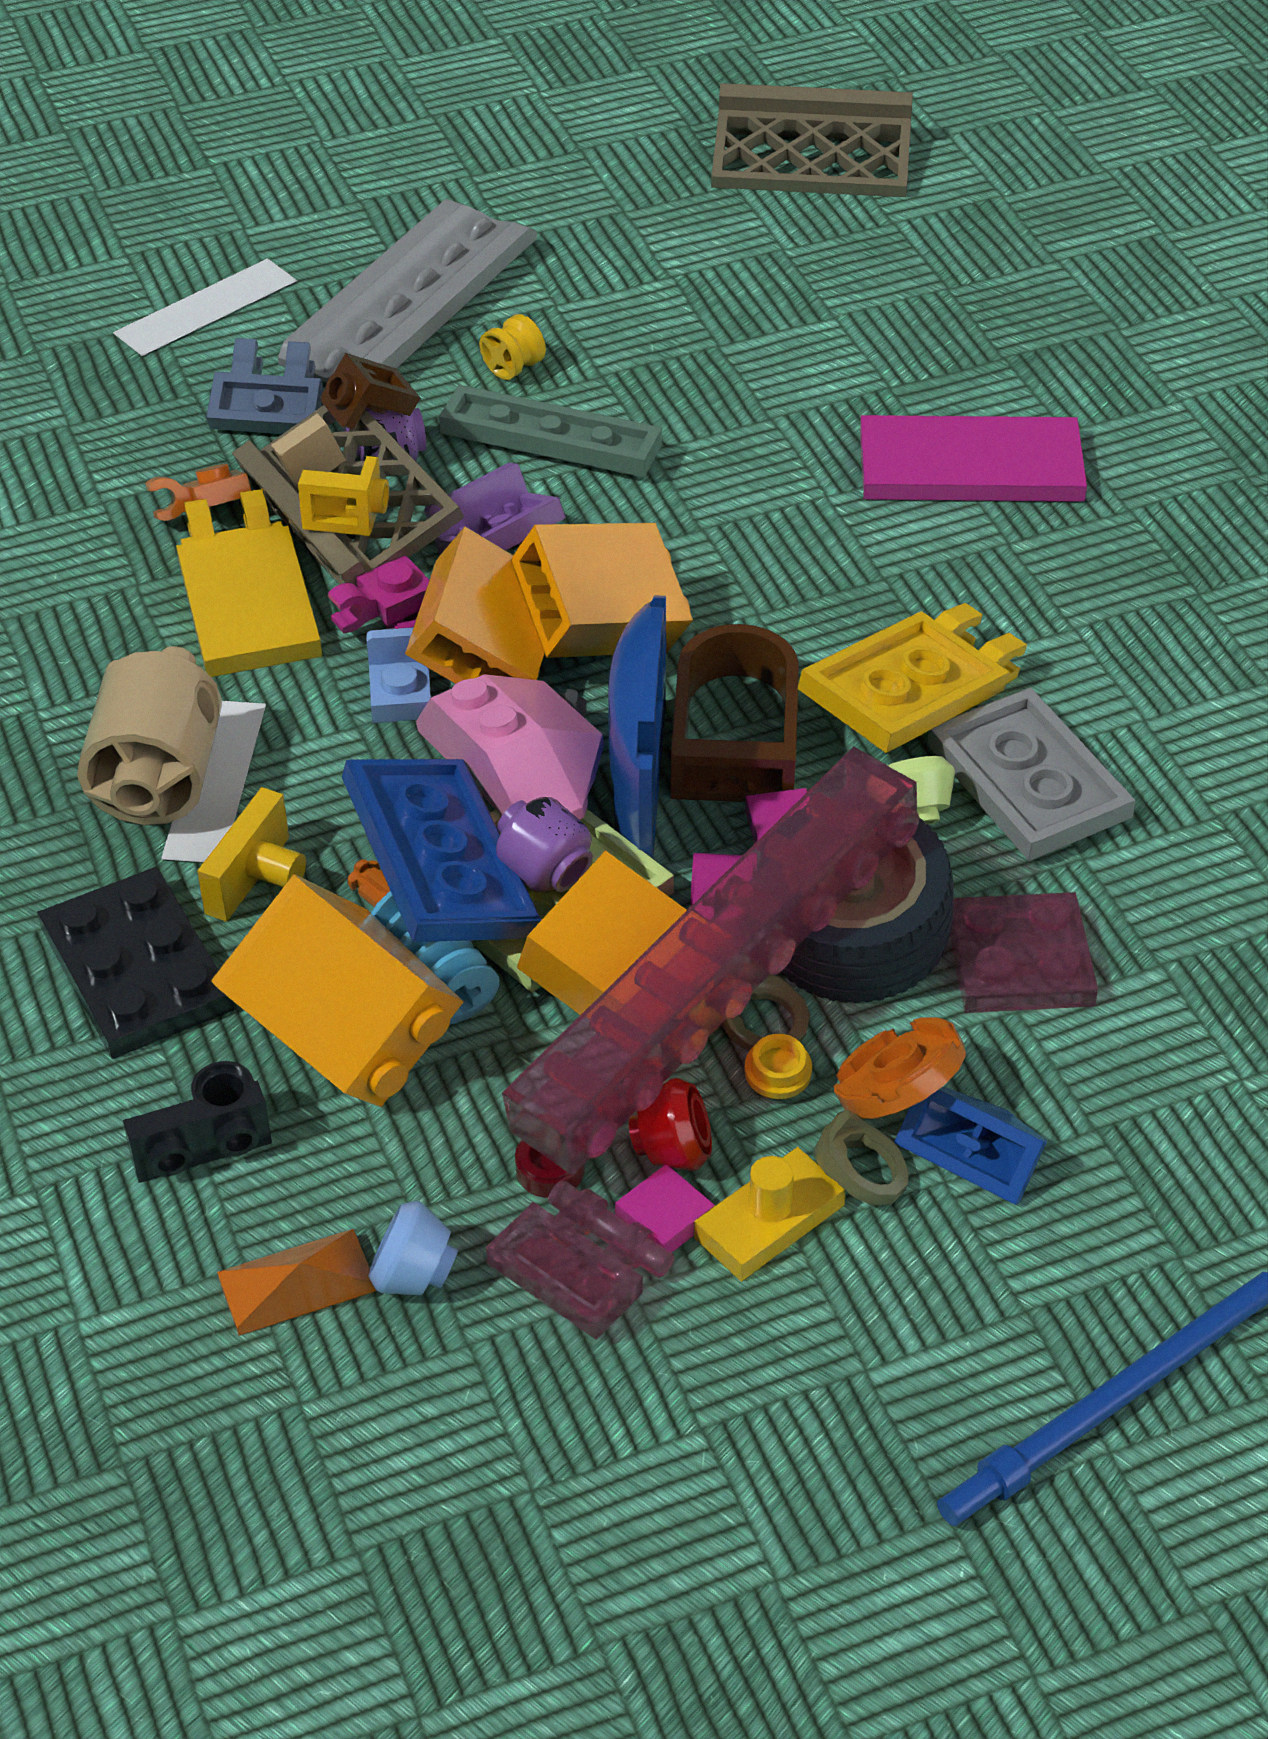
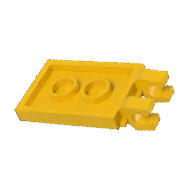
(246, 591)
(912, 676)

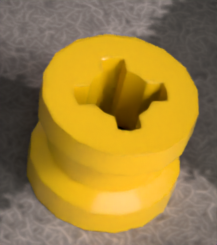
(512, 346)

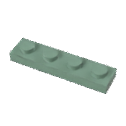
(551, 430)

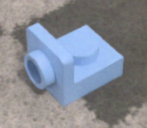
(396, 681)

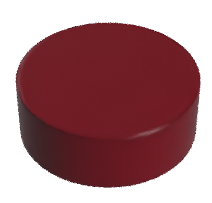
(540, 1174)

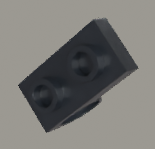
(220, 1122)

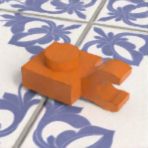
(212, 483)

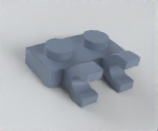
(264, 402)

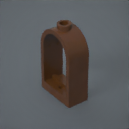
(727, 767)

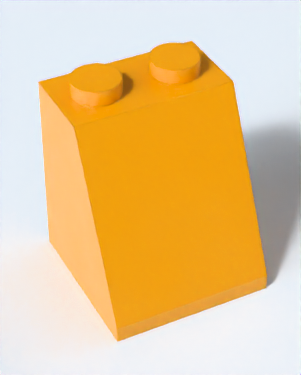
(338, 990)

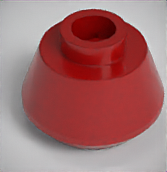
(673, 1128)

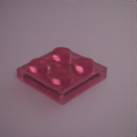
(1022, 953)

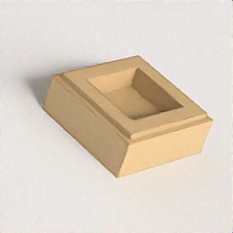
(308, 448)

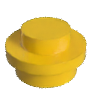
(778, 1067)

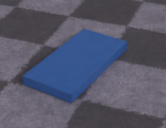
(438, 850)

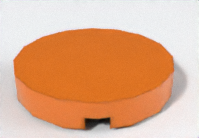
(899, 1070)

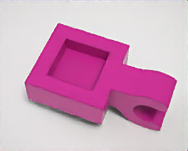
(387, 592)

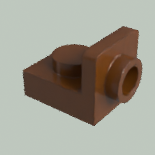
(367, 384)

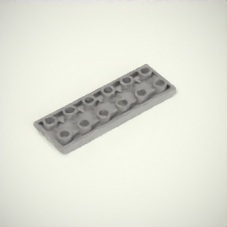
(412, 288)

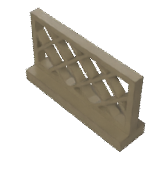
(812, 116)
(337, 551)

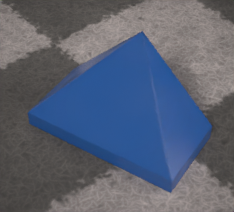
(973, 1141)

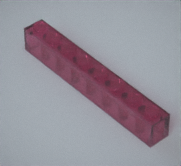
(710, 961)

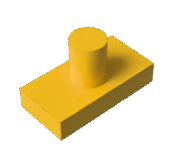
(248, 853)
(768, 1212)

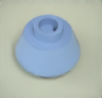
(412, 1252)

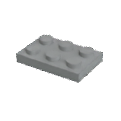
(1031, 773)

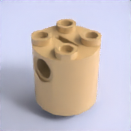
(150, 737)

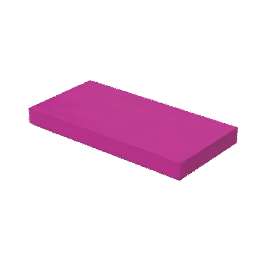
(972, 458)

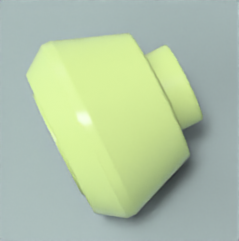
(934, 784)

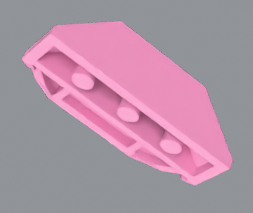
(515, 740)

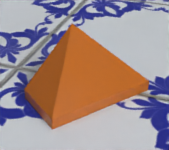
(296, 1281)

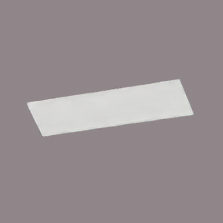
(204, 307)
(200, 831)

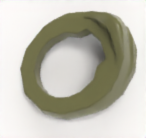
(779, 991)
(851, 1131)

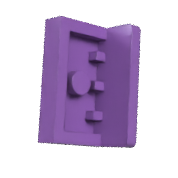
(499, 509)

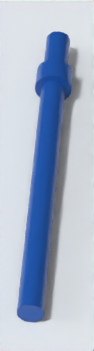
(1009, 1468)

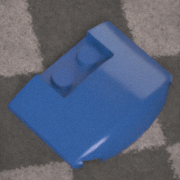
(637, 723)

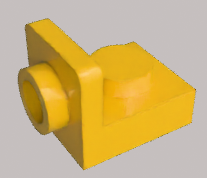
(343, 500)

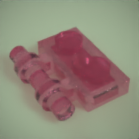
(568, 1270)

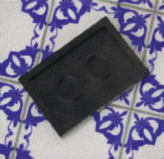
(134, 962)

